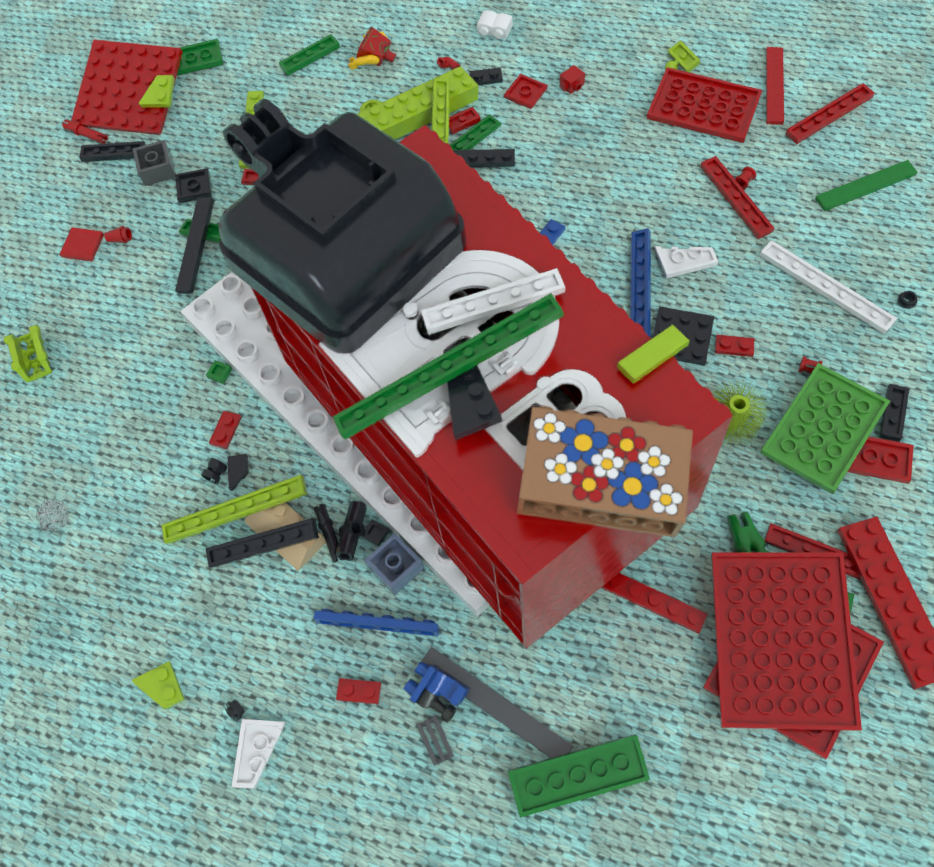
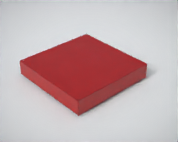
(525, 91)
(81, 244)

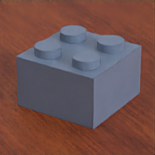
(394, 564)

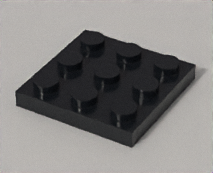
(693, 326)

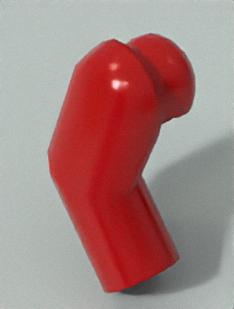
(447, 62)

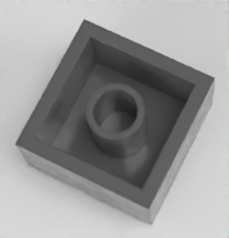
(154, 162)

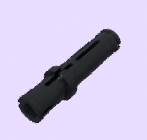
(326, 525)

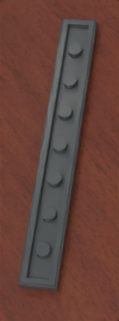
(502, 709)

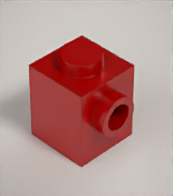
(572, 79)

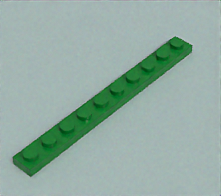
(448, 366)

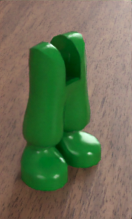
(746, 537)

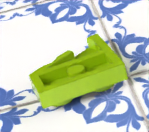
(159, 93)

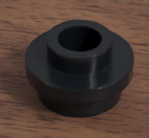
(911, 296)
(234, 710)

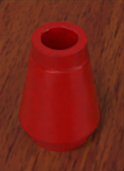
(119, 235)

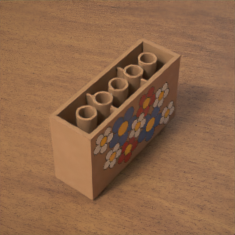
(606, 471)

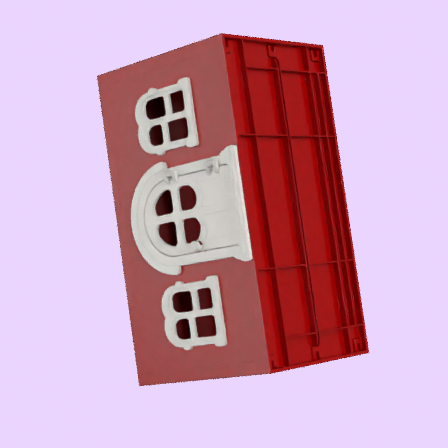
(470, 487)

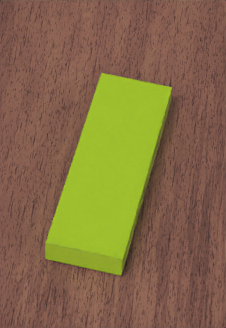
(652, 354)

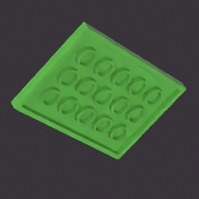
(825, 428)

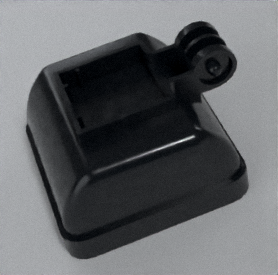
(336, 223)

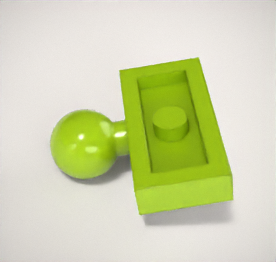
(682, 56)

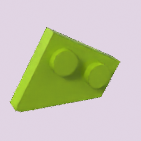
(161, 685)

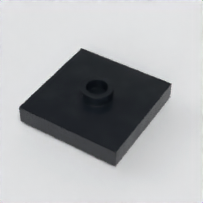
(193, 185)

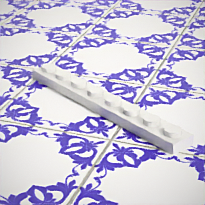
(828, 287)

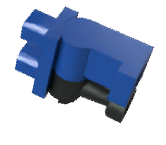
(433, 684)

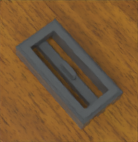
(427, 722)

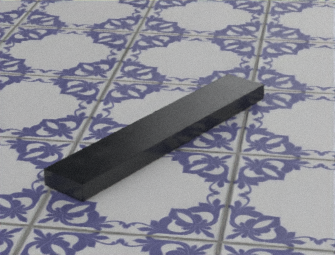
(194, 245)
(262, 543)

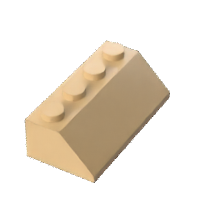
(281, 516)

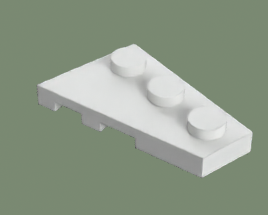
(684, 261)
(254, 749)

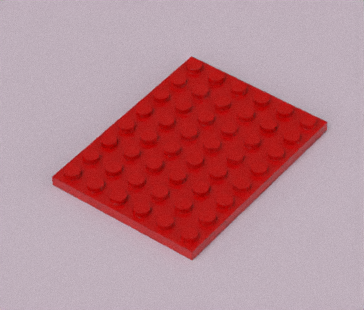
(784, 641)

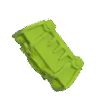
(21, 358)

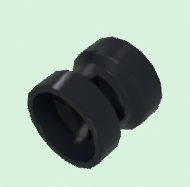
(214, 470)

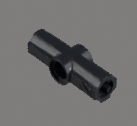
(351, 530)

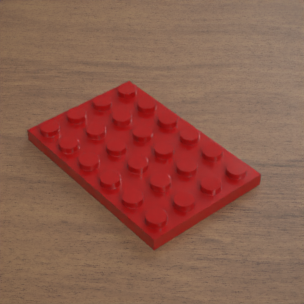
(704, 104)

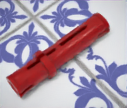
(80, 129)

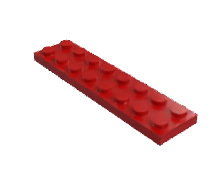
(892, 598)

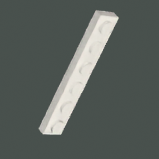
(492, 301)

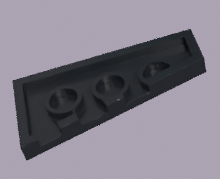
(471, 403)

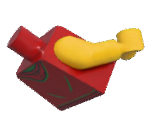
(373, 50)

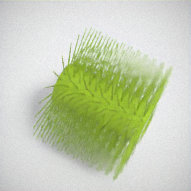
(740, 410)

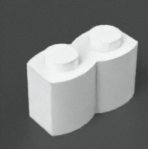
(494, 24)

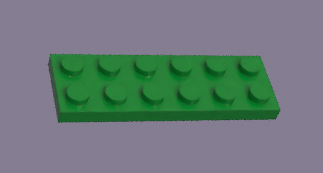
(578, 775)

